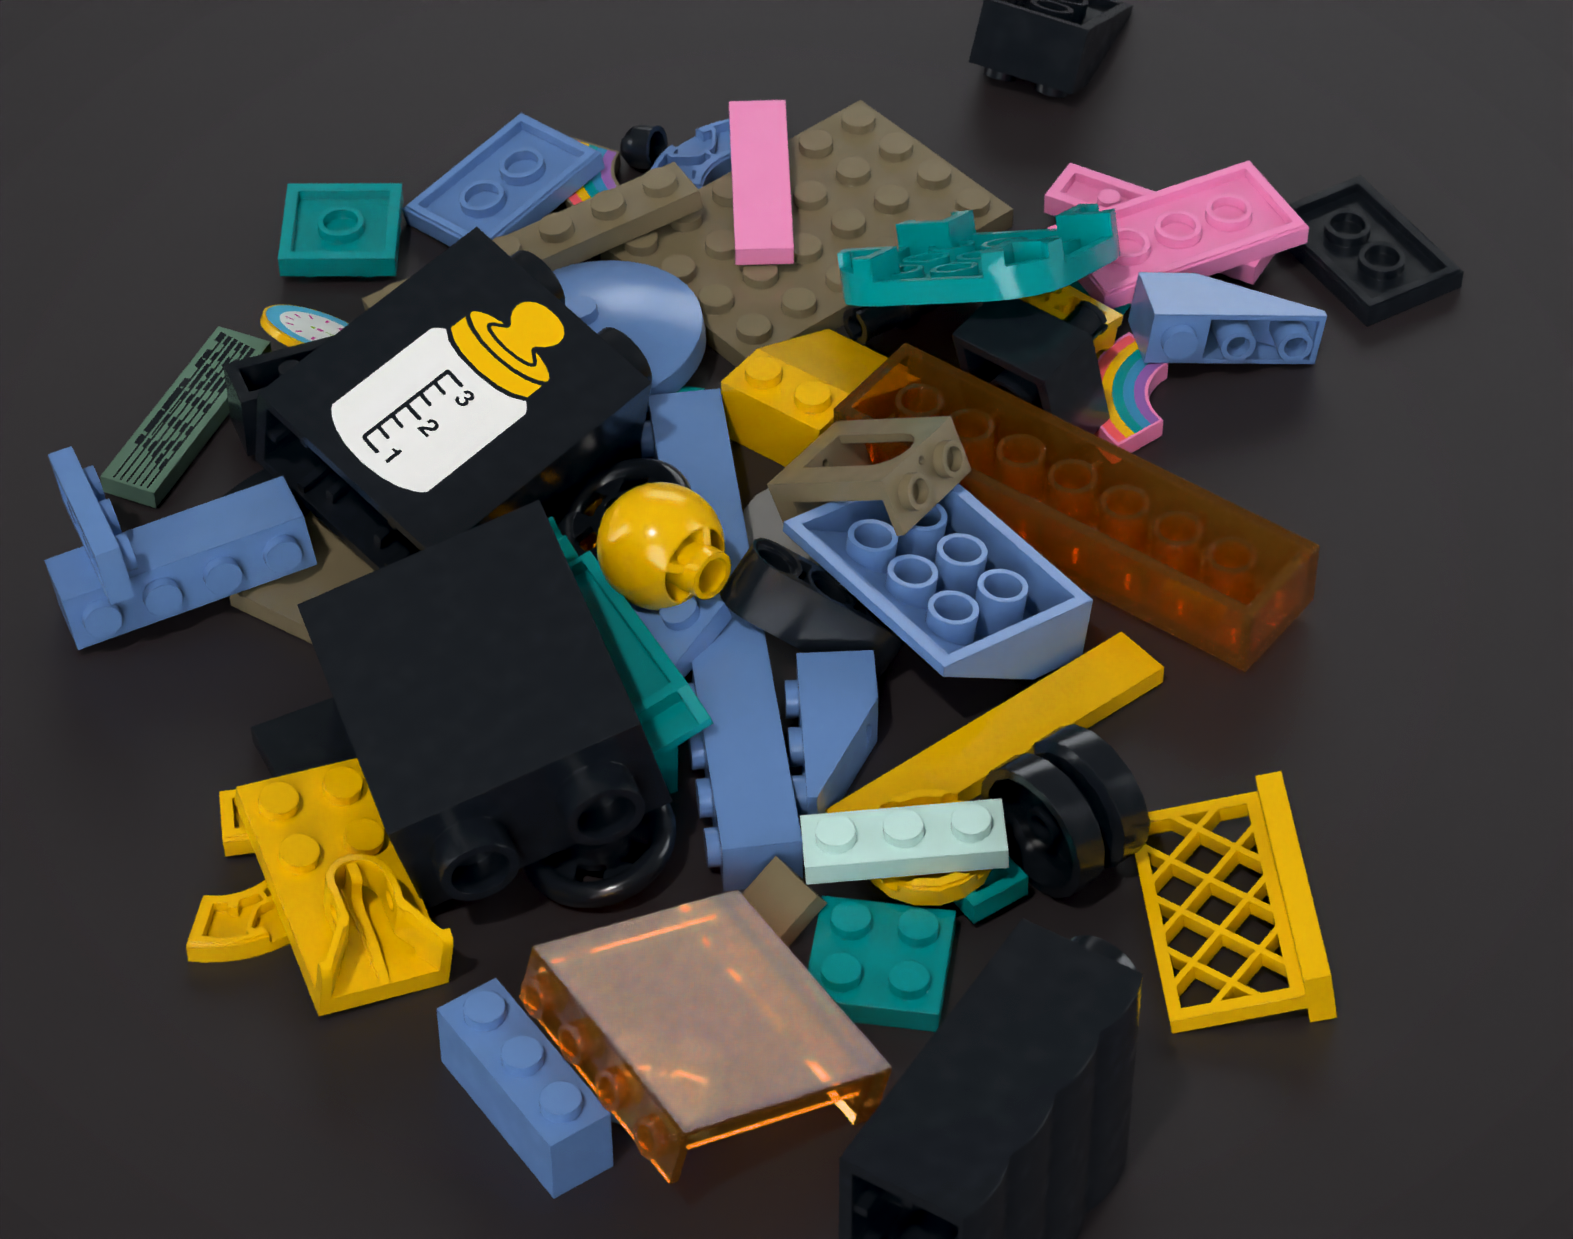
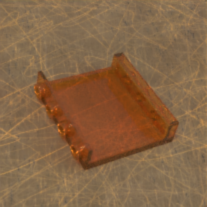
(699, 1027)

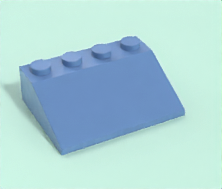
(952, 586)

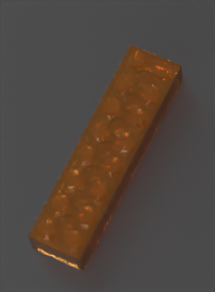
(1105, 513)

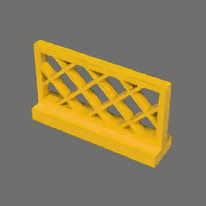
(1289, 910)

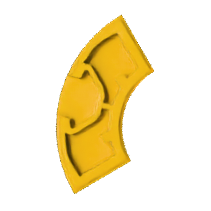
(236, 927)

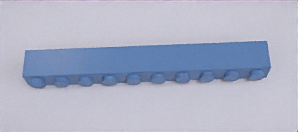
(744, 749)

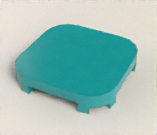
(955, 264)

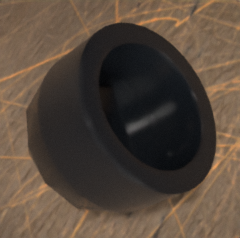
(643, 145)

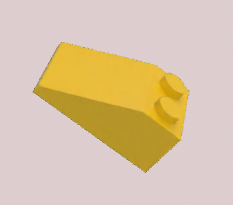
(789, 391)

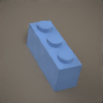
(525, 1087)

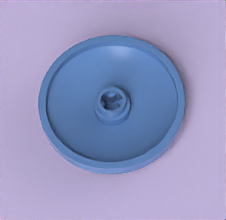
(647, 307)

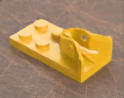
(342, 888)

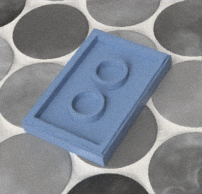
(505, 183)

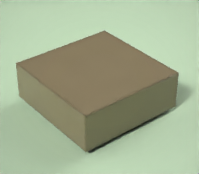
(783, 900)

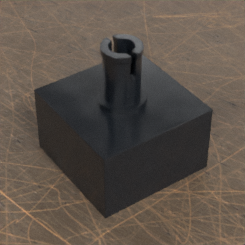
(1038, 357)

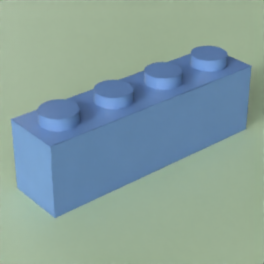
(188, 562)

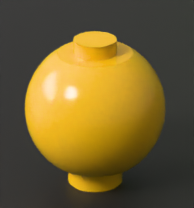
(662, 546)

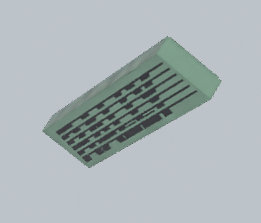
(179, 422)

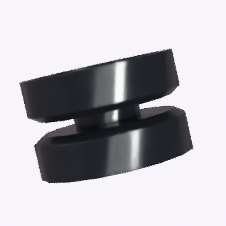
(1068, 809)

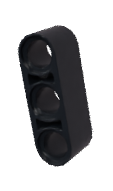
(805, 605)

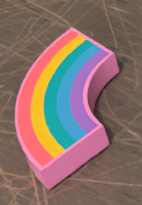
(1127, 392)

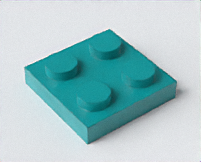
(341, 229)
(884, 960)

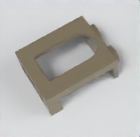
(841, 469)

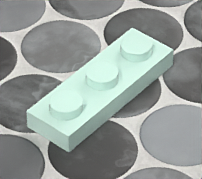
(904, 841)

